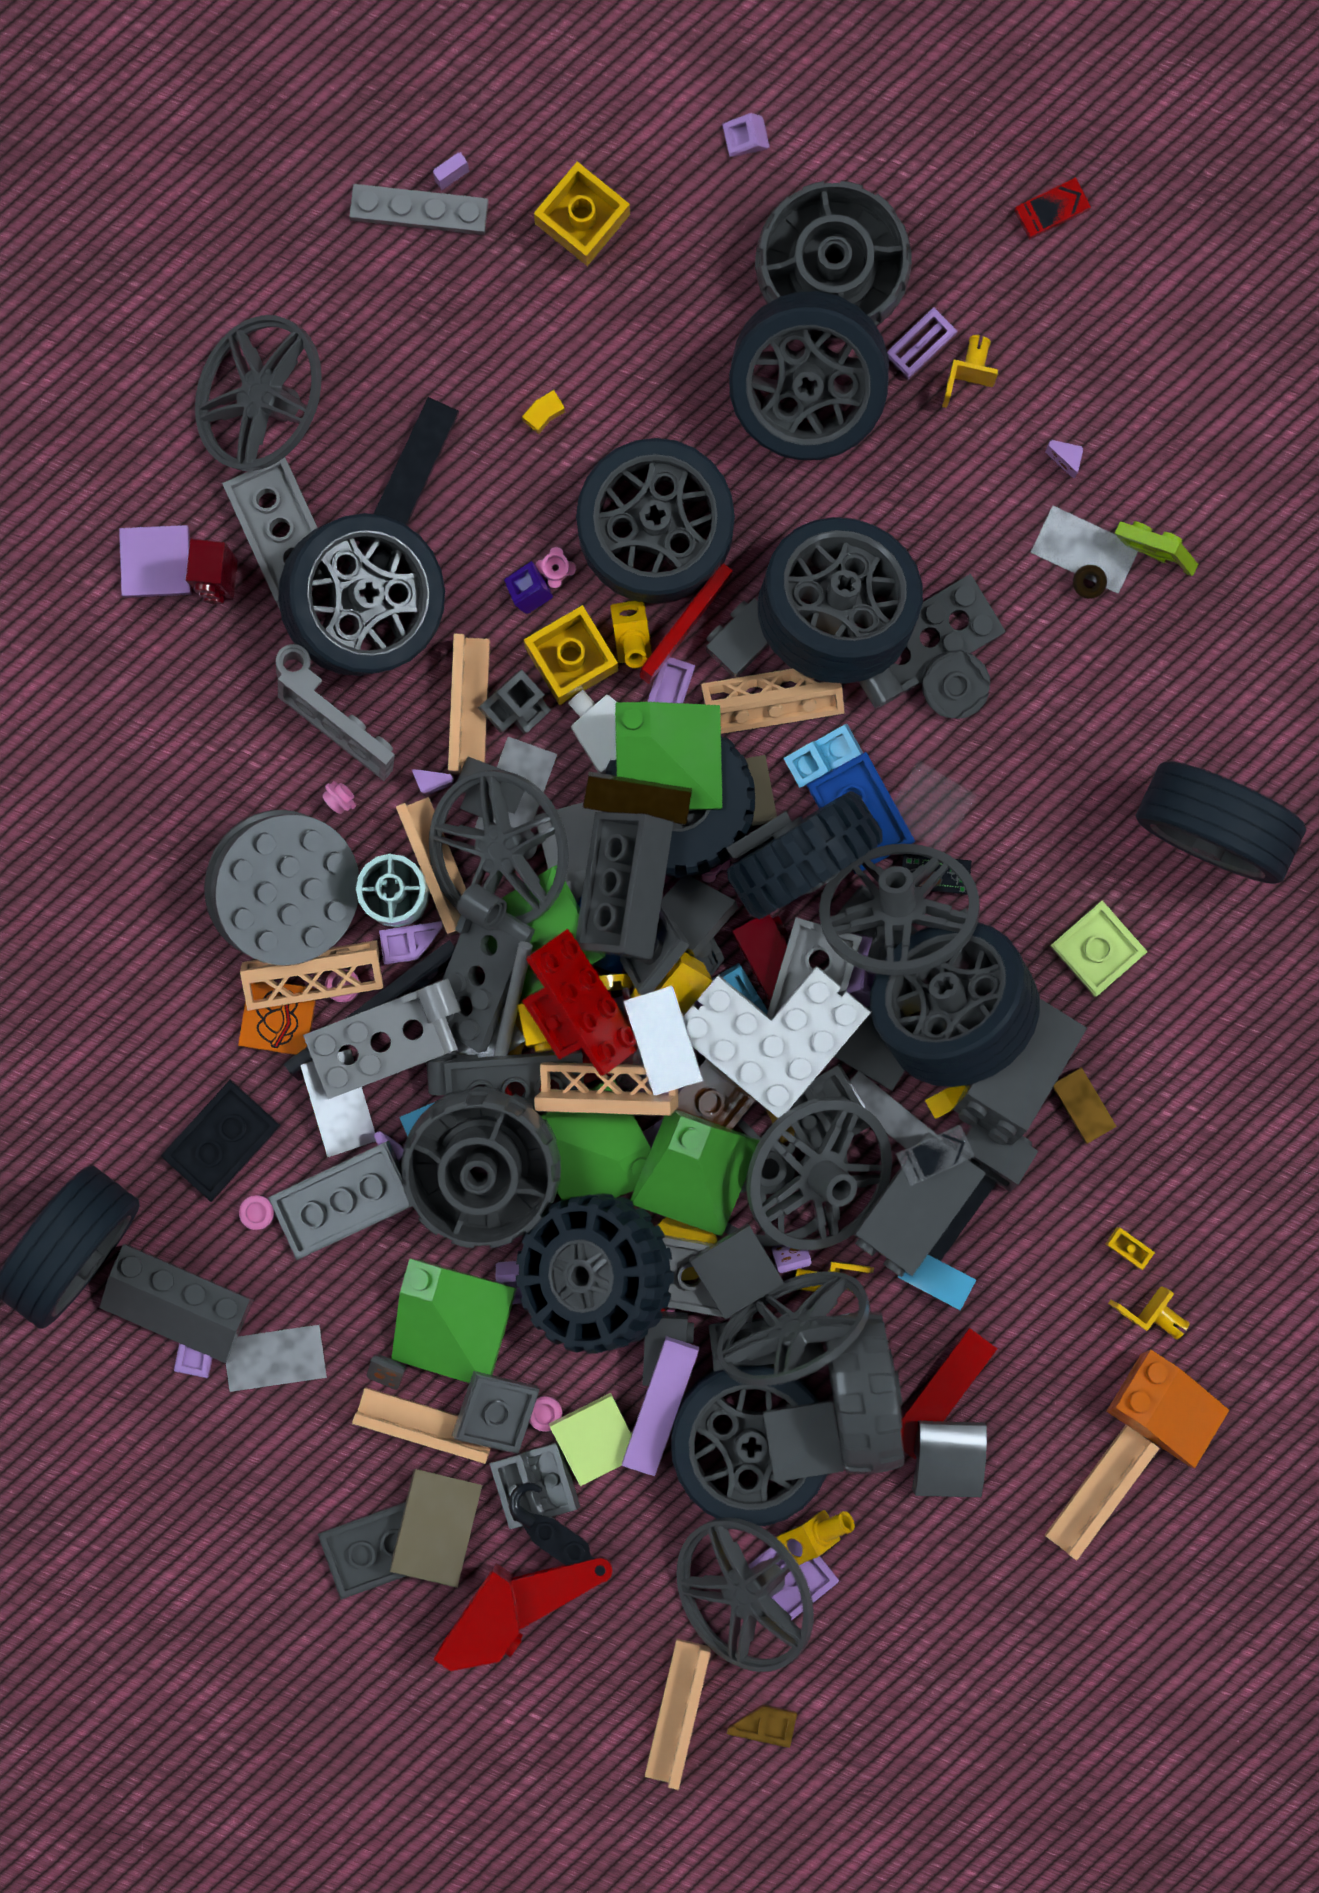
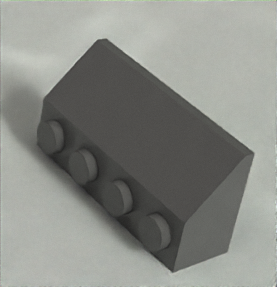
(624, 884)
(175, 1303)

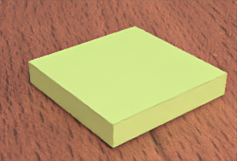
(1098, 948)
(593, 1438)

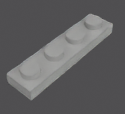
(419, 209)

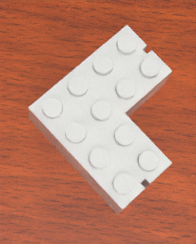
(775, 1055)

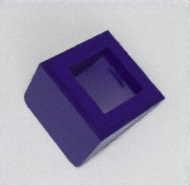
(528, 588)

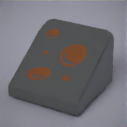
(386, 1371)

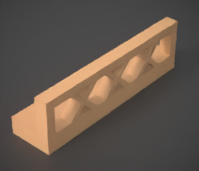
(468, 692)
(774, 703)
(417, 823)
(332, 959)
(602, 1101)
(414, 1423)
(1101, 1492)
(677, 1712)

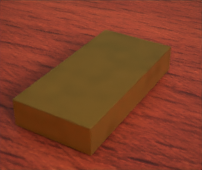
(1083, 1105)

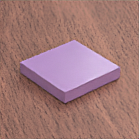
(154, 561)
(817, 1574)

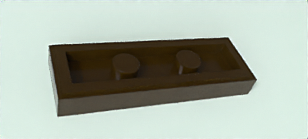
(637, 796)

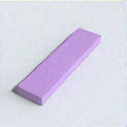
(660, 1406)

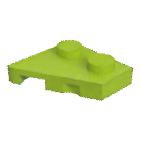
(1159, 547)

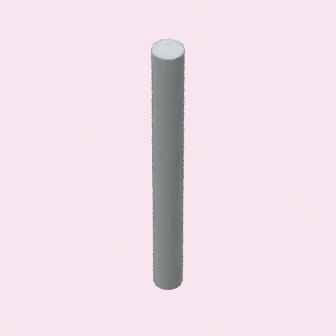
(513, 999)

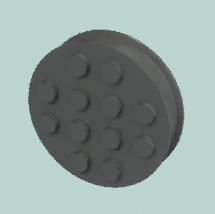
(281, 887)

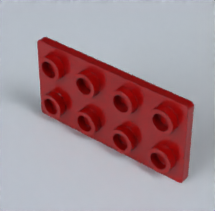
(576, 1006)

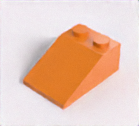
(1168, 1408)

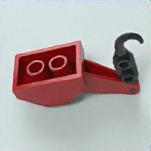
(510, 1603)

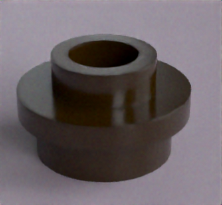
(1098, 589)

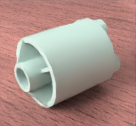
(393, 890)

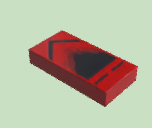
(1052, 208)

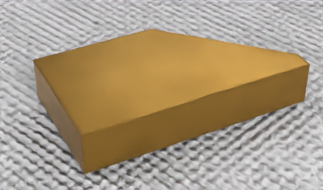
(766, 1725)

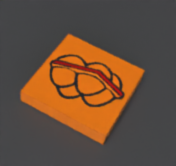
(277, 1027)

